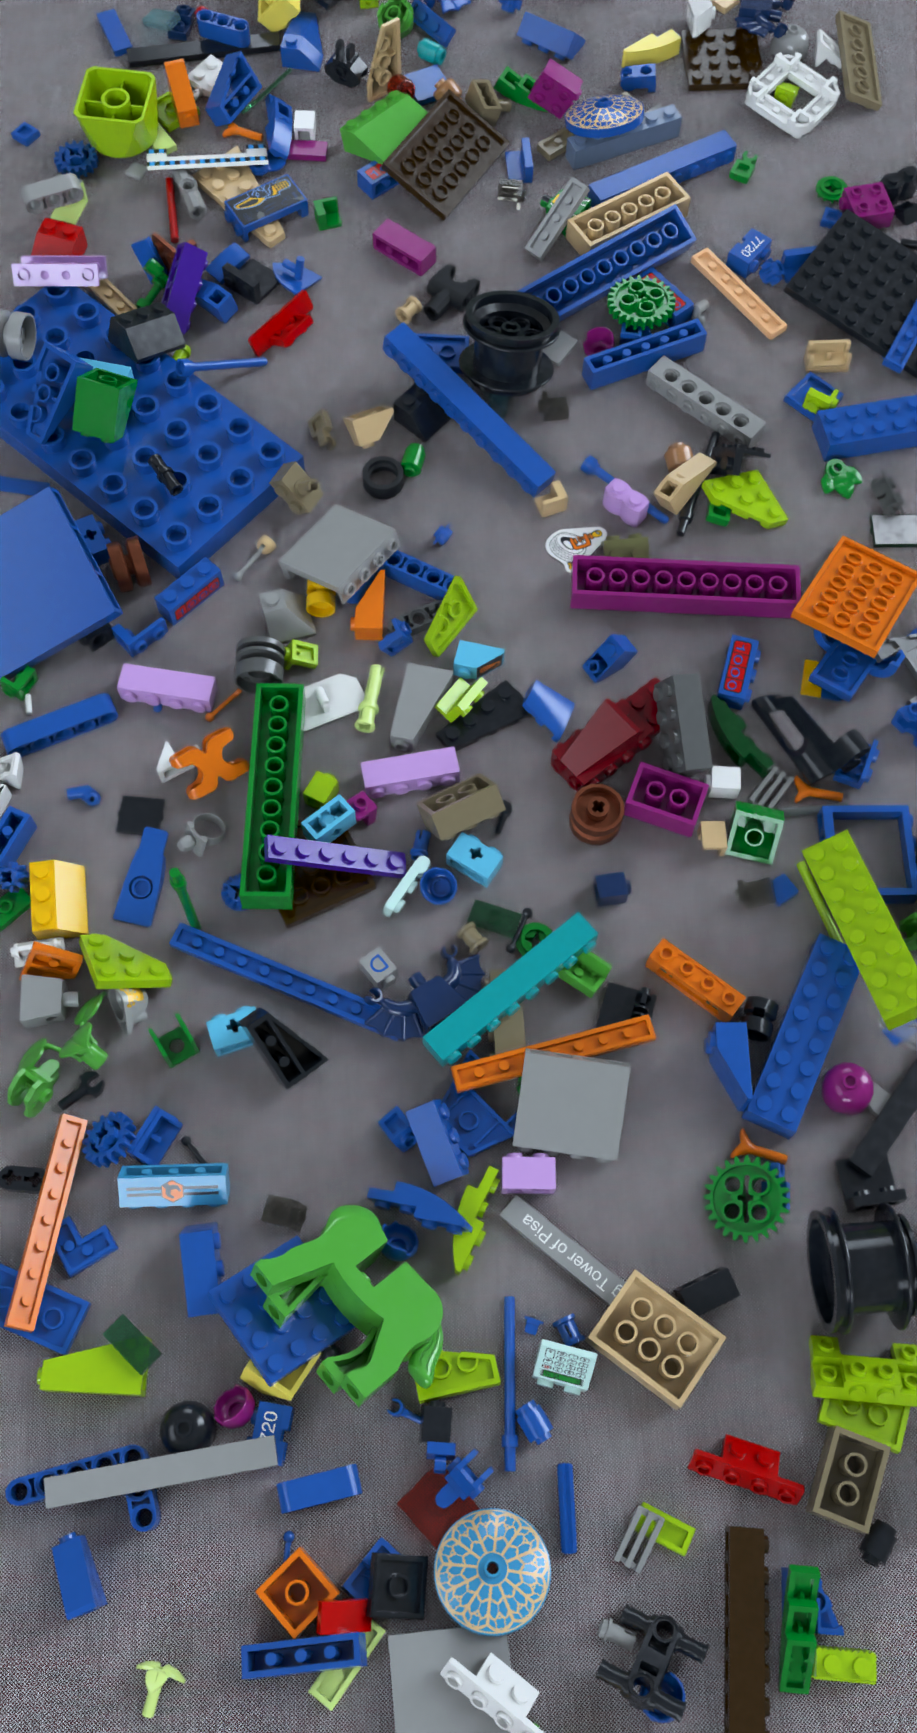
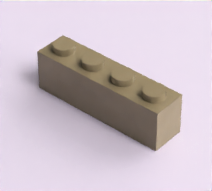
(511, 1031)

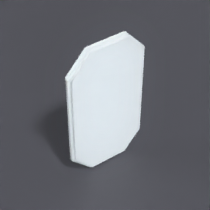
(331, 700)

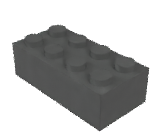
(682, 724)

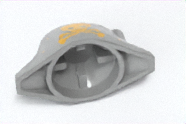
(128, 1006)

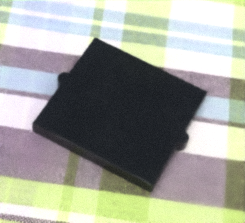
(139, 813)

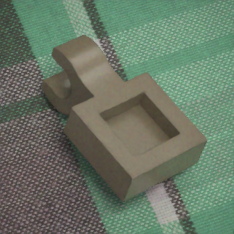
(320, 427)

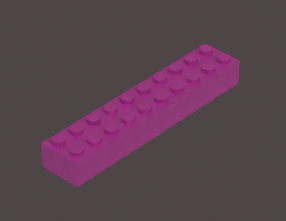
(684, 586)

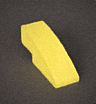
(652, 49)

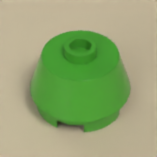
(394, 9)

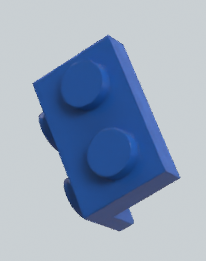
(860, 773)

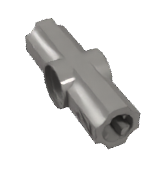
(189, 192)

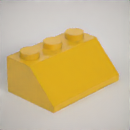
(58, 899)

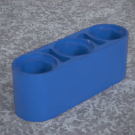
(223, 28)
(319, 1488)

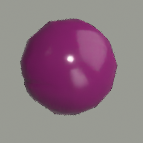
(598, 340)
(234, 1407)

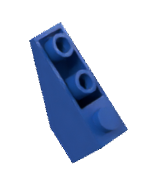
(216, 301)

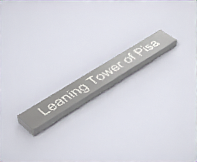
(562, 1250)

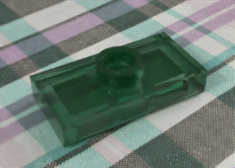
(494, 918)
(132, 1344)

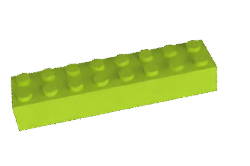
(866, 927)

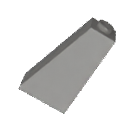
(415, 709)

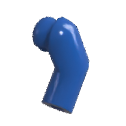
(86, 793)

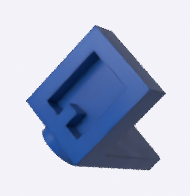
(140, 642)

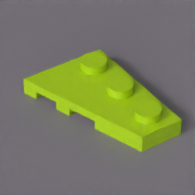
(459, 1375)

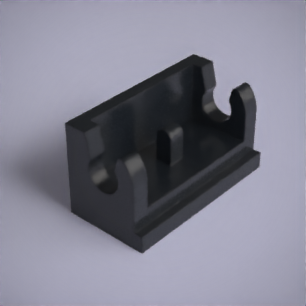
(708, 1291)

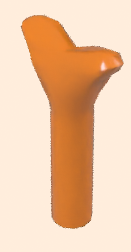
(233, 129)
(805, 790)
(747, 1147)

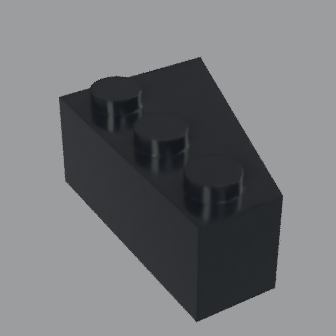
(281, 1049)

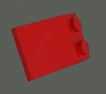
(59, 239)

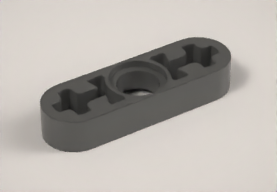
(421, 611)

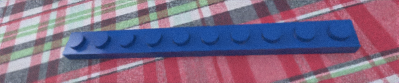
(274, 975)

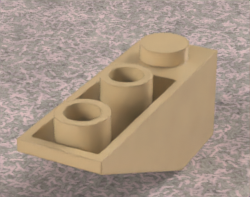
(683, 482)

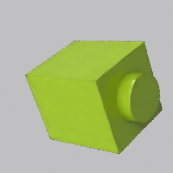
(321, 790)

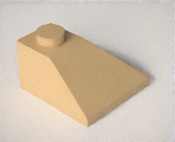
(368, 425)

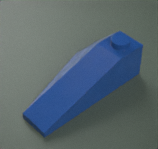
(302, 43)

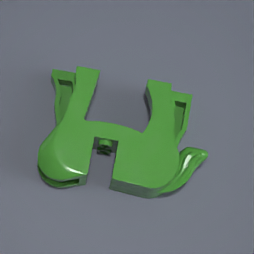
(396, 1315)

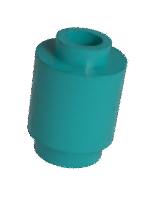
(431, 51)

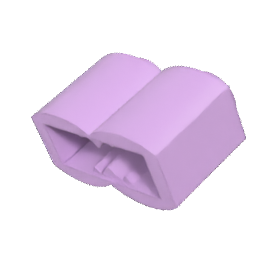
(625, 502)

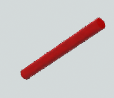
(172, 210)

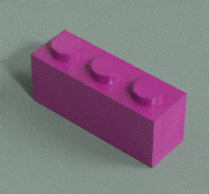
(404, 247)

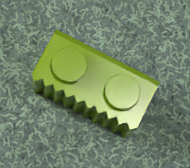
(845, 1665)

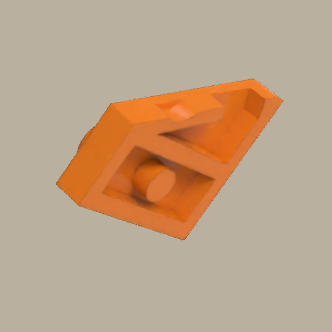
(51, 962)

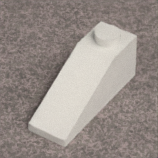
(699, 16)

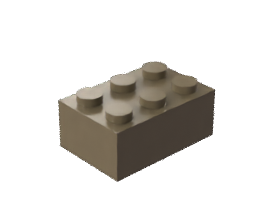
(461, 806)
(848, 1479)

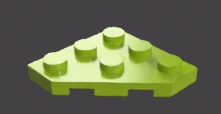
(747, 497)
(121, 966)

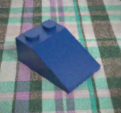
(730, 1059)

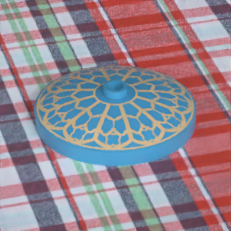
(485, 1601)

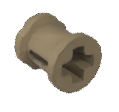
(472, 938)

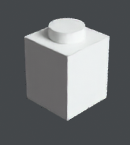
(305, 125)
(723, 782)

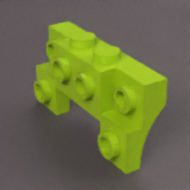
(863, 1377)

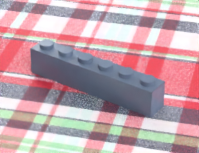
(655, 128)

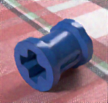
(561, 1327)

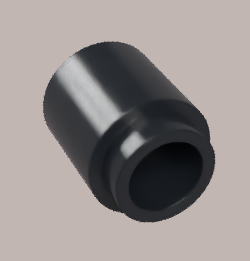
(878, 1543)

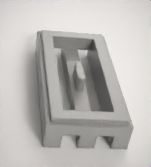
(781, 777)
(629, 1560)

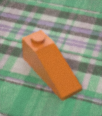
(370, 611)

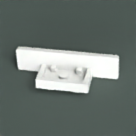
(495, 1691)

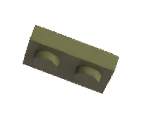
(632, 547)

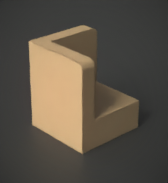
(553, 502)
(713, 836)

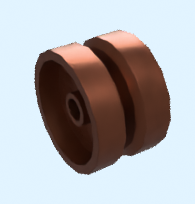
(128, 564)
(596, 814)

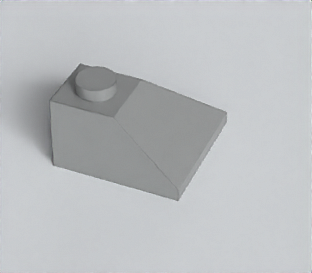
(286, 615)

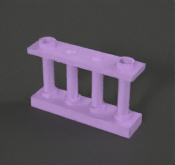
(60, 270)

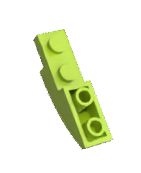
(470, 1207)

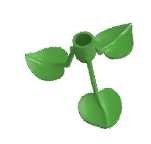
(77, 1044)

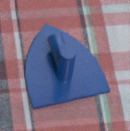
(294, 276)

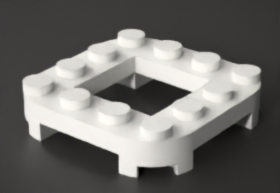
(803, 120)

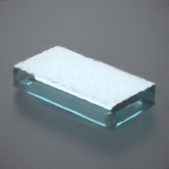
(161, 19)

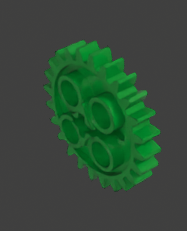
(641, 302)
(771, 1199)

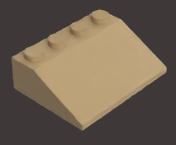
(656, 1339)

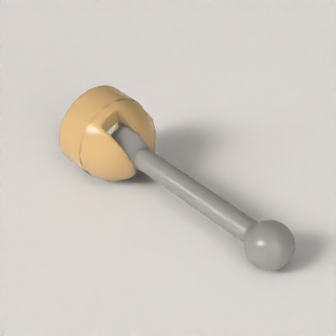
(264, 546)

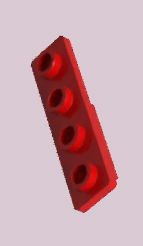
(284, 325)
(747, 1467)

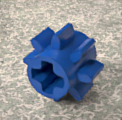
(510, 5)
(771, 272)
(14, 877)

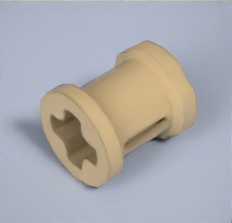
(408, 310)

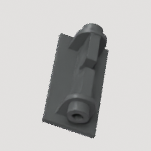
(884, 487)

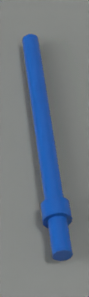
(509, 1439)

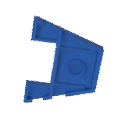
(475, 1120)

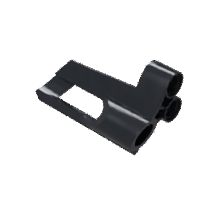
(818, 754)

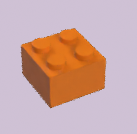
(295, 1591)

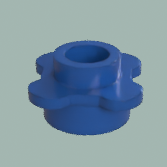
(442, 534)

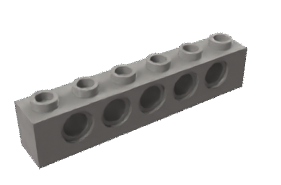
(705, 403)

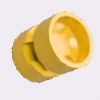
(320, 600)

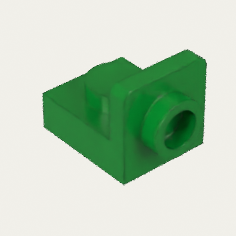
(22, 683)

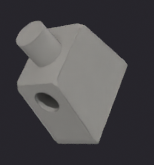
(45, 1000)

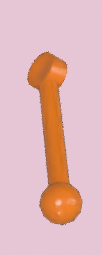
(210, 716)

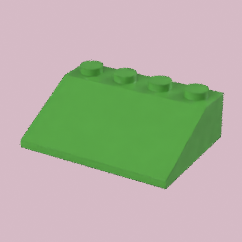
(382, 127)

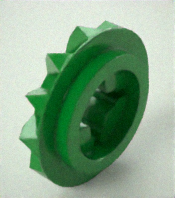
(836, 184)
(528, 933)

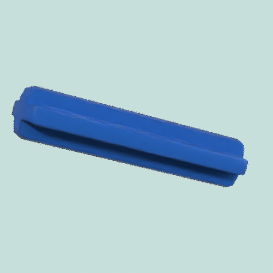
(567, 1508)

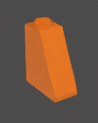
(181, 93)

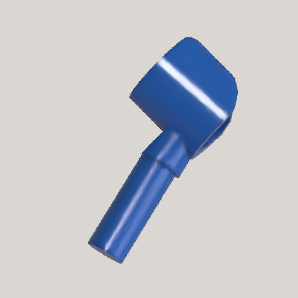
(404, 1412)

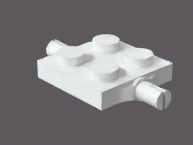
(205, 76)

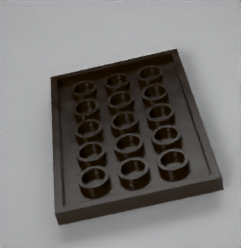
(445, 155)

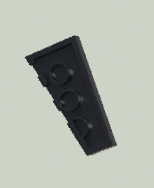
(489, 714)

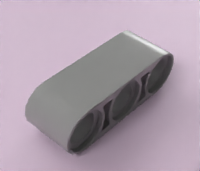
(51, 193)

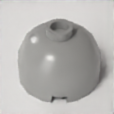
(793, 41)

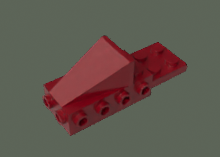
(608, 739)

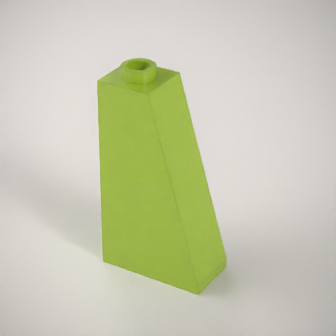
(92, 1372)

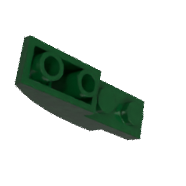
(730, 733)

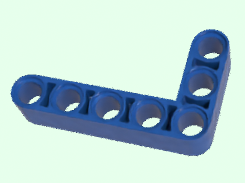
(402, 573)
(36, 1491)

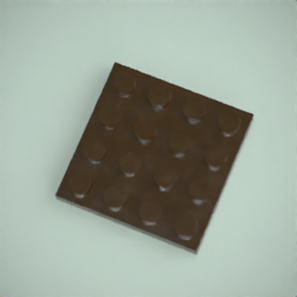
(720, 59)
(323, 889)

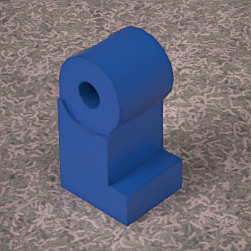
(639, 77)

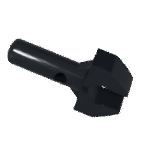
(83, 1090)

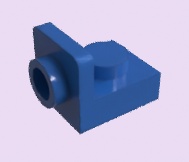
(396, 640)
(398, 1129)

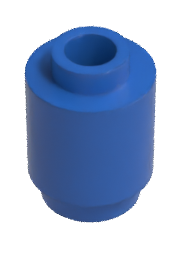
(534, 1422)

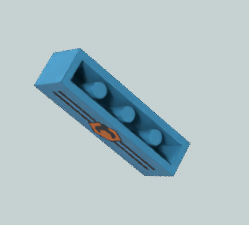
(174, 1185)

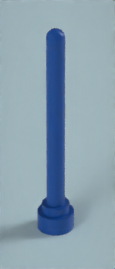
(186, 367)
(592, 467)

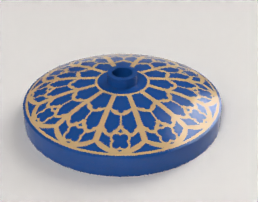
(604, 116)

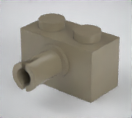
(485, 102)
(296, 488)

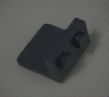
(251, 281)
(730, 458)

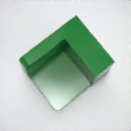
(327, 213)

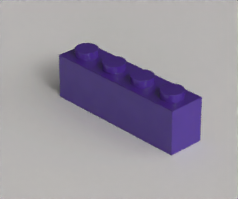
(184, 282)

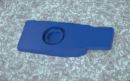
(144, 880)

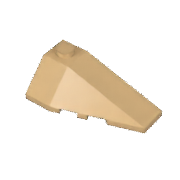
(386, 60)

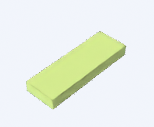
(332, 1684)

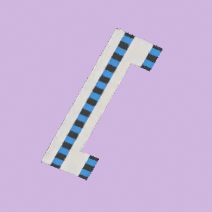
(158, 159)

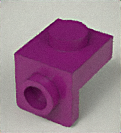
(364, 808)

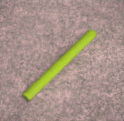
(818, 901)

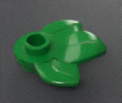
(842, 480)

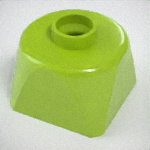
(118, 110)

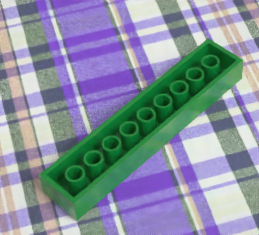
(272, 793)

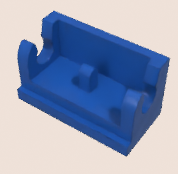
(155, 1137)

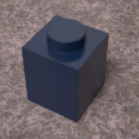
(611, 888)

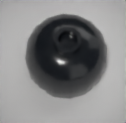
(187, 1427)

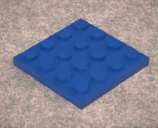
(275, 1349)

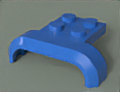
(846, 668)

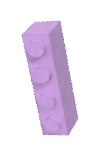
(167, 688)
(410, 772)

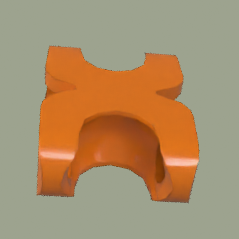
(209, 763)

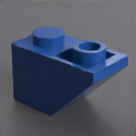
(609, 657)

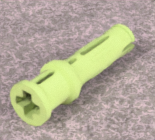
(368, 707)

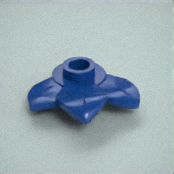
(274, 164)

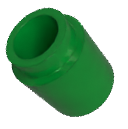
(413, 459)

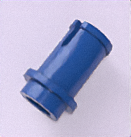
(420, 844)

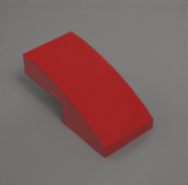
(342, 1616)

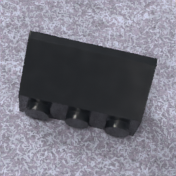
(146, 332)
(419, 413)

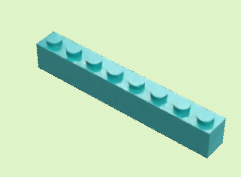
(510, 989)

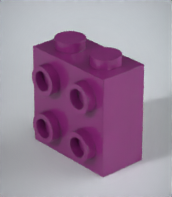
(555, 89)
(868, 203)

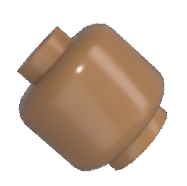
(443, 86)
(677, 455)

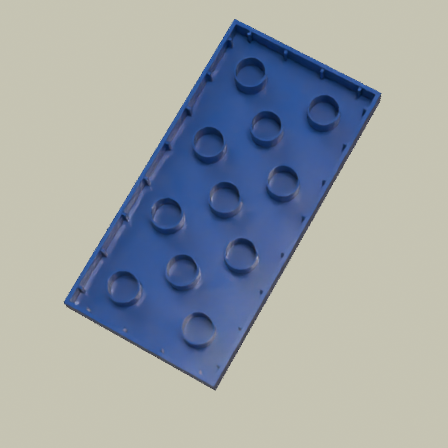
(204, 437)

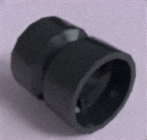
(759, 1015)

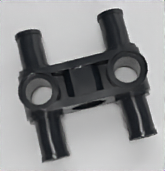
(652, 1662)

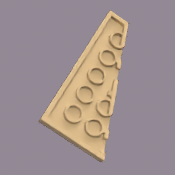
(231, 181)

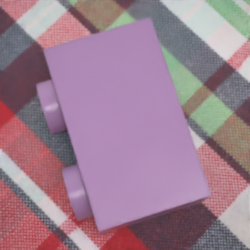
(528, 1174)

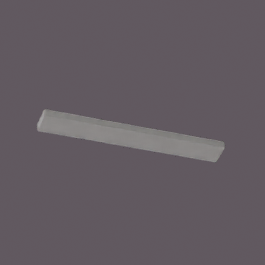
(160, 1471)

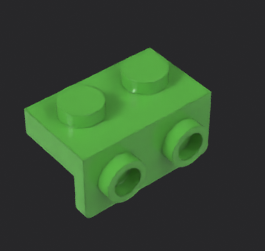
(587, 973)

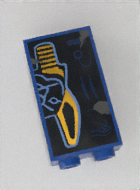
(265, 205)

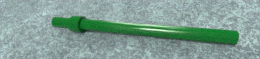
(179, 883)

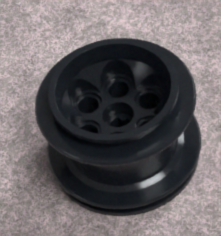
(509, 342)
(862, 1268)

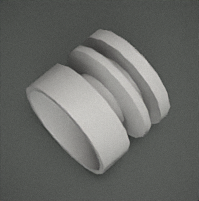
(17, 335)

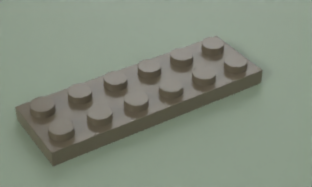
(858, 61)

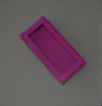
(308, 150)

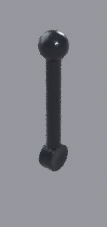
(527, 913)
(186, 1141)

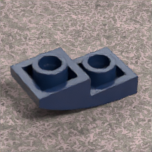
(183, 28)

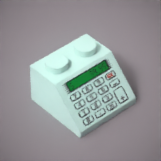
(563, 1367)

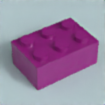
(665, 799)

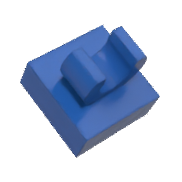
(440, 1453)

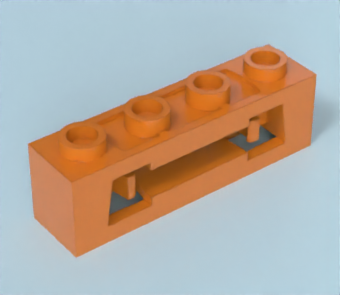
(695, 981)

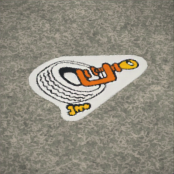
(574, 541)

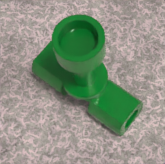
(159, 280)

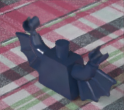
(758, 15)
(429, 1001)

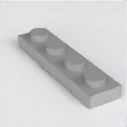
(556, 218)

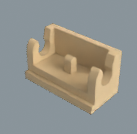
(827, 356)

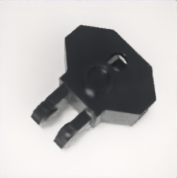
(346, 64)

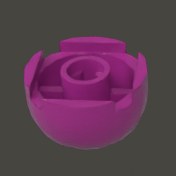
(847, 1088)

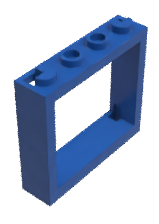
(879, 812)

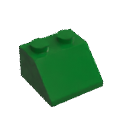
(754, 832)

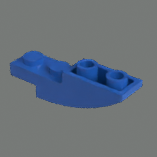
(279, 126)
(424, 1205)

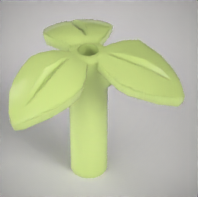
(154, 1680)

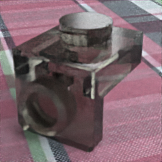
(511, 191)

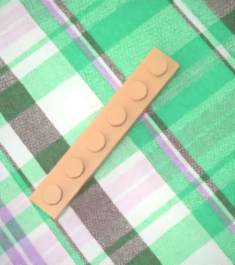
(738, 293)

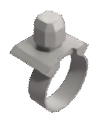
(195, 842)

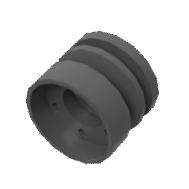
(258, 661)

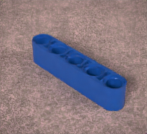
(59, 725)

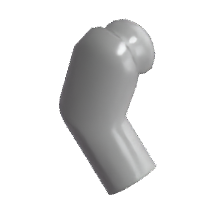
(698, 309)

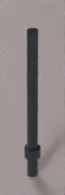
(687, 514)

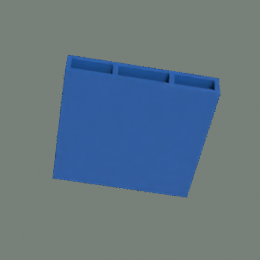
(47, 583)

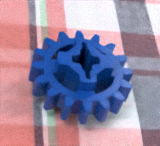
(76, 159)
(109, 1139)

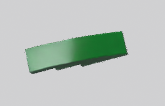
(798, 1629)

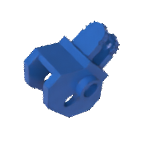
(461, 1481)

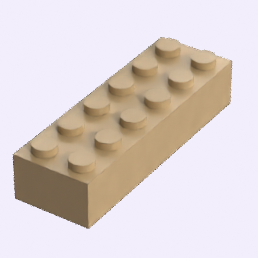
(624, 212)

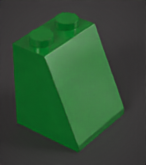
(103, 404)

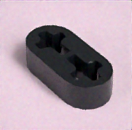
(23, 1173)

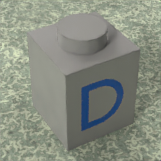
(378, 969)

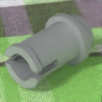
(616, 1634)

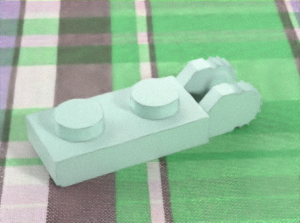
(407, 885)

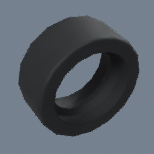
(383, 463)

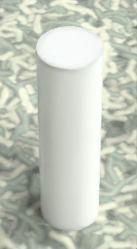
(28, 704)

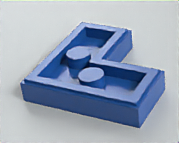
(79, 1252)

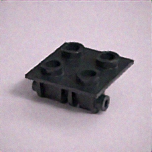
(625, 1003)

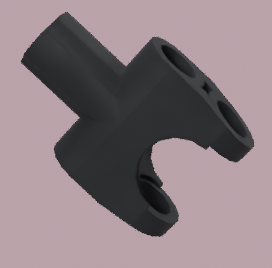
(449, 293)

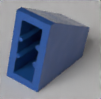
(77, 1576)

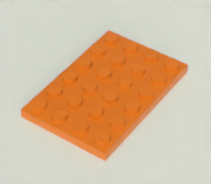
(857, 596)

